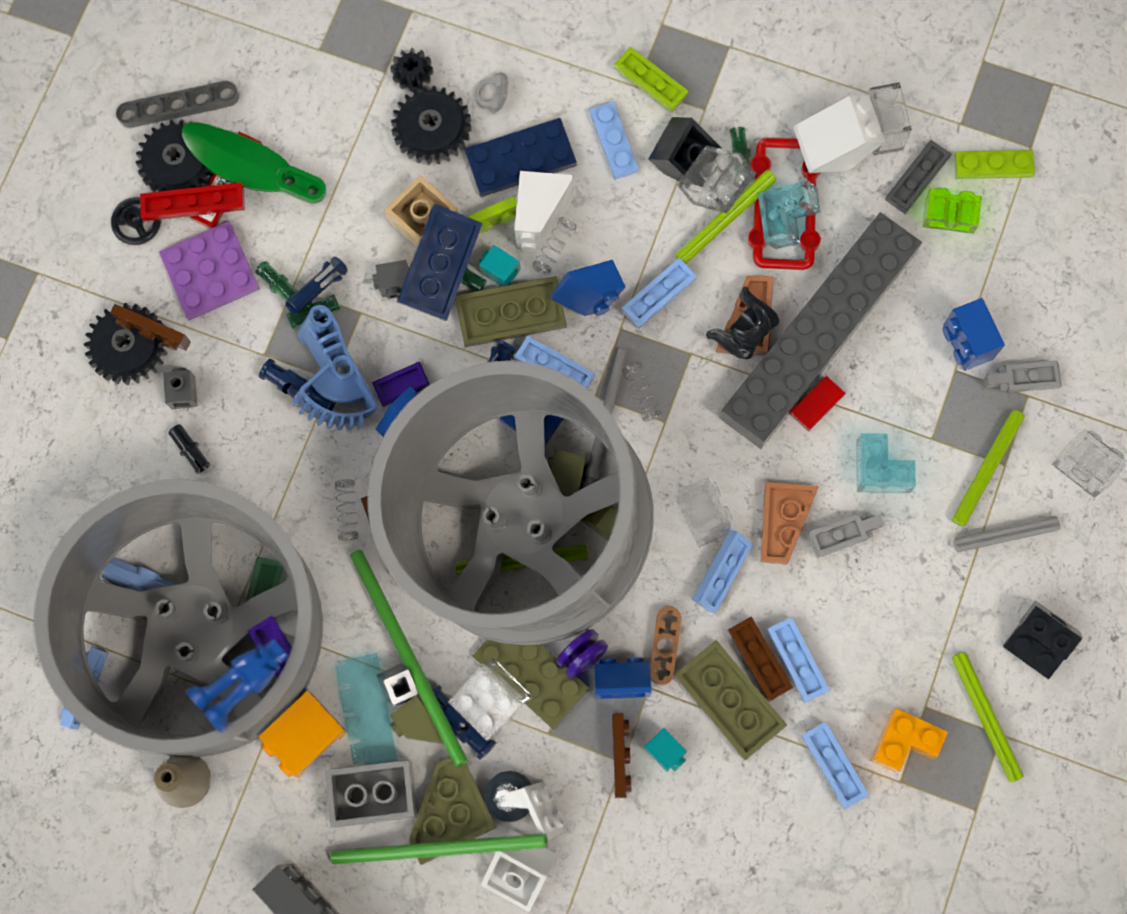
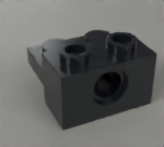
(1050, 630)

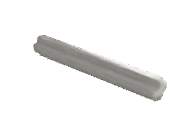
(1006, 533)

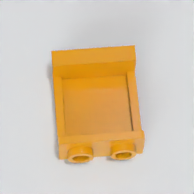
(301, 735)

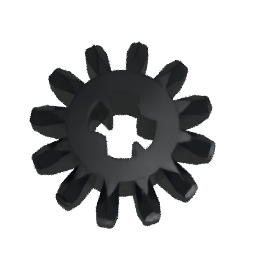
(402, 69)

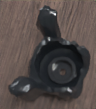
(748, 329)

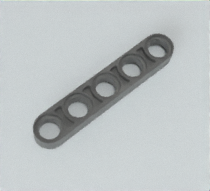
(165, 101)

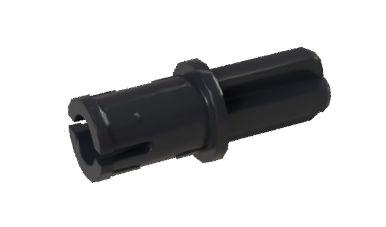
(189, 448)

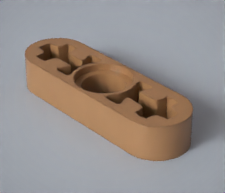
(675, 626)

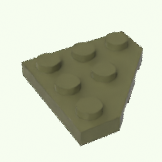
(451, 808)

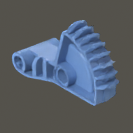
(327, 346)

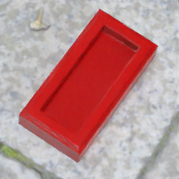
(817, 403)

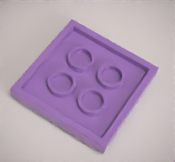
(209, 270)

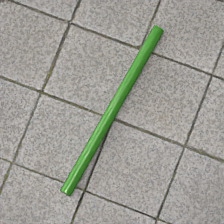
(435, 849)

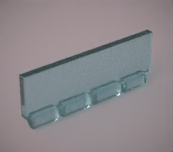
(371, 711)

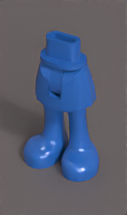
(255, 671)

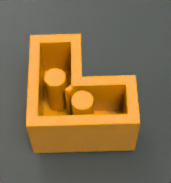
(906, 733)

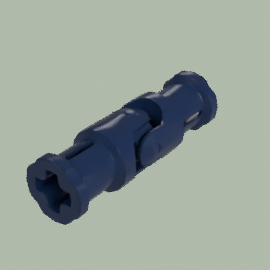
(291, 382)
(458, 722)

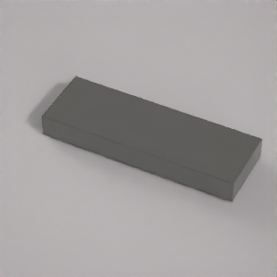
(918, 177)

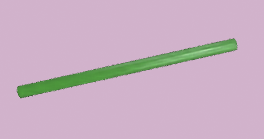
(409, 659)

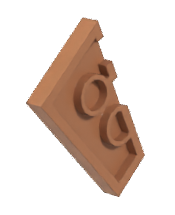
(762, 289)
(783, 519)

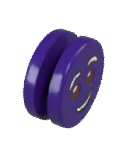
(582, 653)

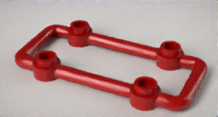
(809, 238)

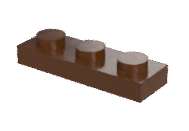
(149, 328)
(760, 659)
(621, 755)

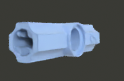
(133, 577)

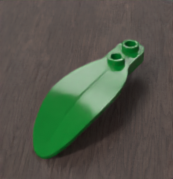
(249, 162)

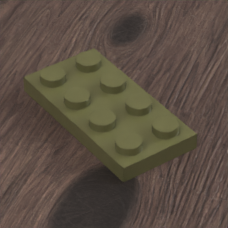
(509, 312)
(540, 675)
(730, 700)

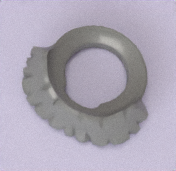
(495, 105)

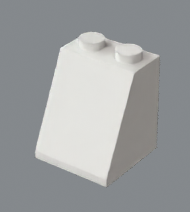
(839, 135)
(539, 205)

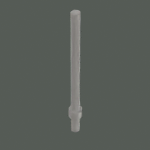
(591, 472)

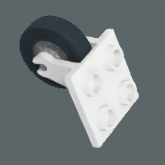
(512, 796)

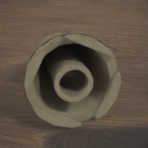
(182, 780)

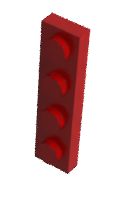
(192, 201)

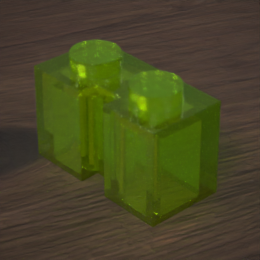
(952, 211)

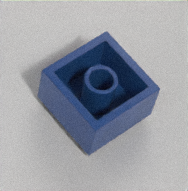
(973, 334)

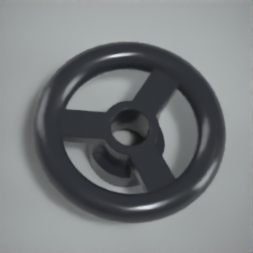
(128, 213)

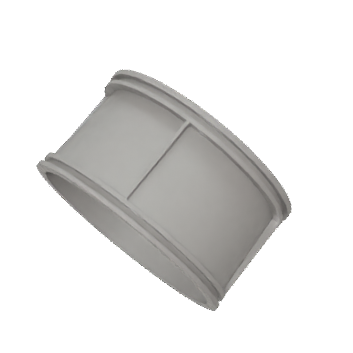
(519, 510)
(186, 622)

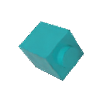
(499, 266)
(666, 750)

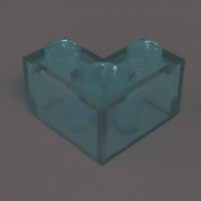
(782, 208)
(878, 473)

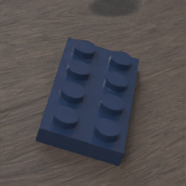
(534, 149)
(439, 262)

